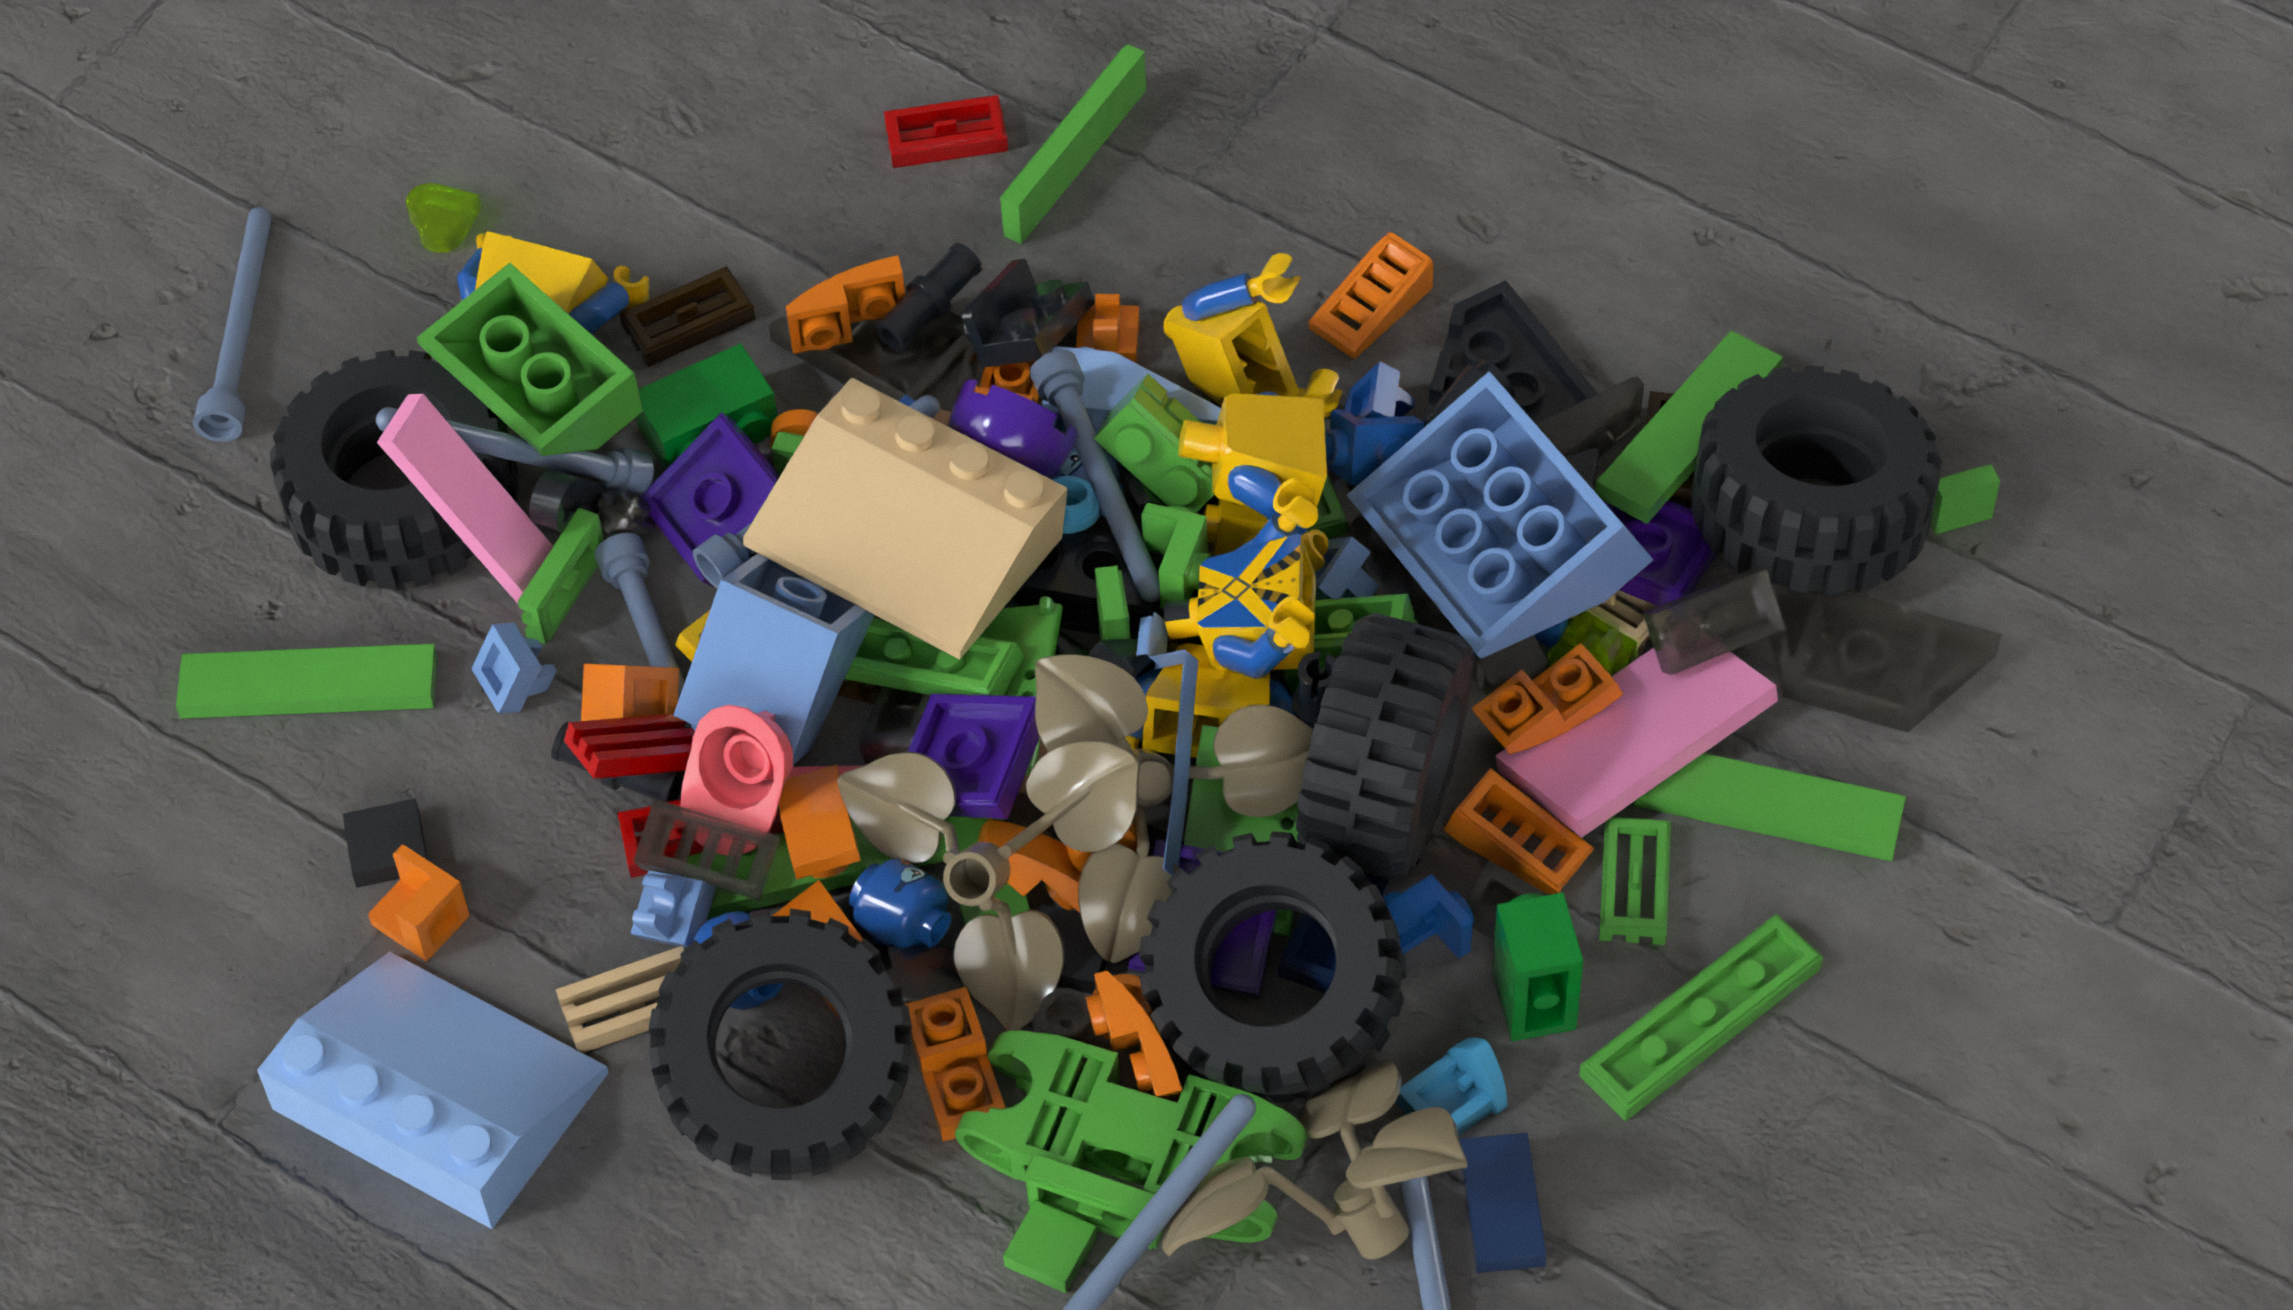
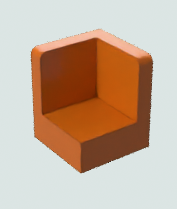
(628, 691)
(421, 907)

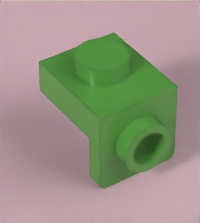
(1185, 545)

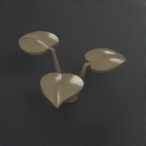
(1259, 757)
(1004, 958)
(1403, 1150)

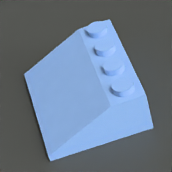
(430, 1085)

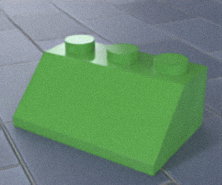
(534, 366)

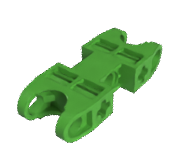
(1093, 1123)

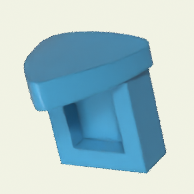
(1462, 1082)

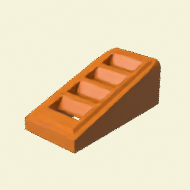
(1395, 266)
(1489, 841)

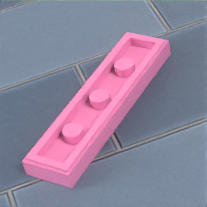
(465, 493)

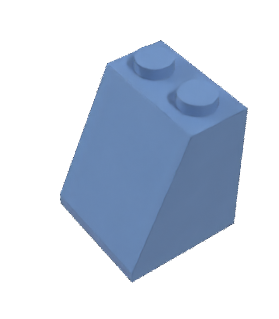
(774, 649)

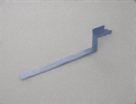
(1153, 642)

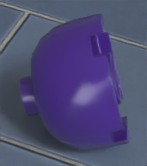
(1013, 427)

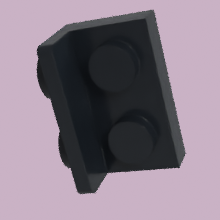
(1023, 320)

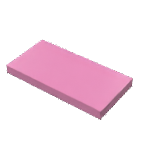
(1638, 737)

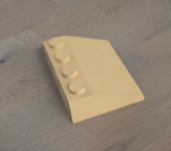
(908, 518)

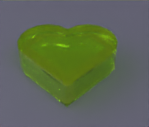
(442, 215)

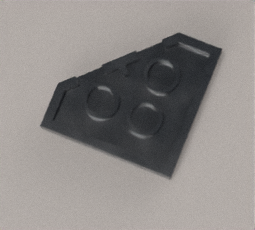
(1508, 335)

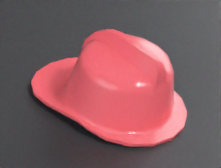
(737, 769)

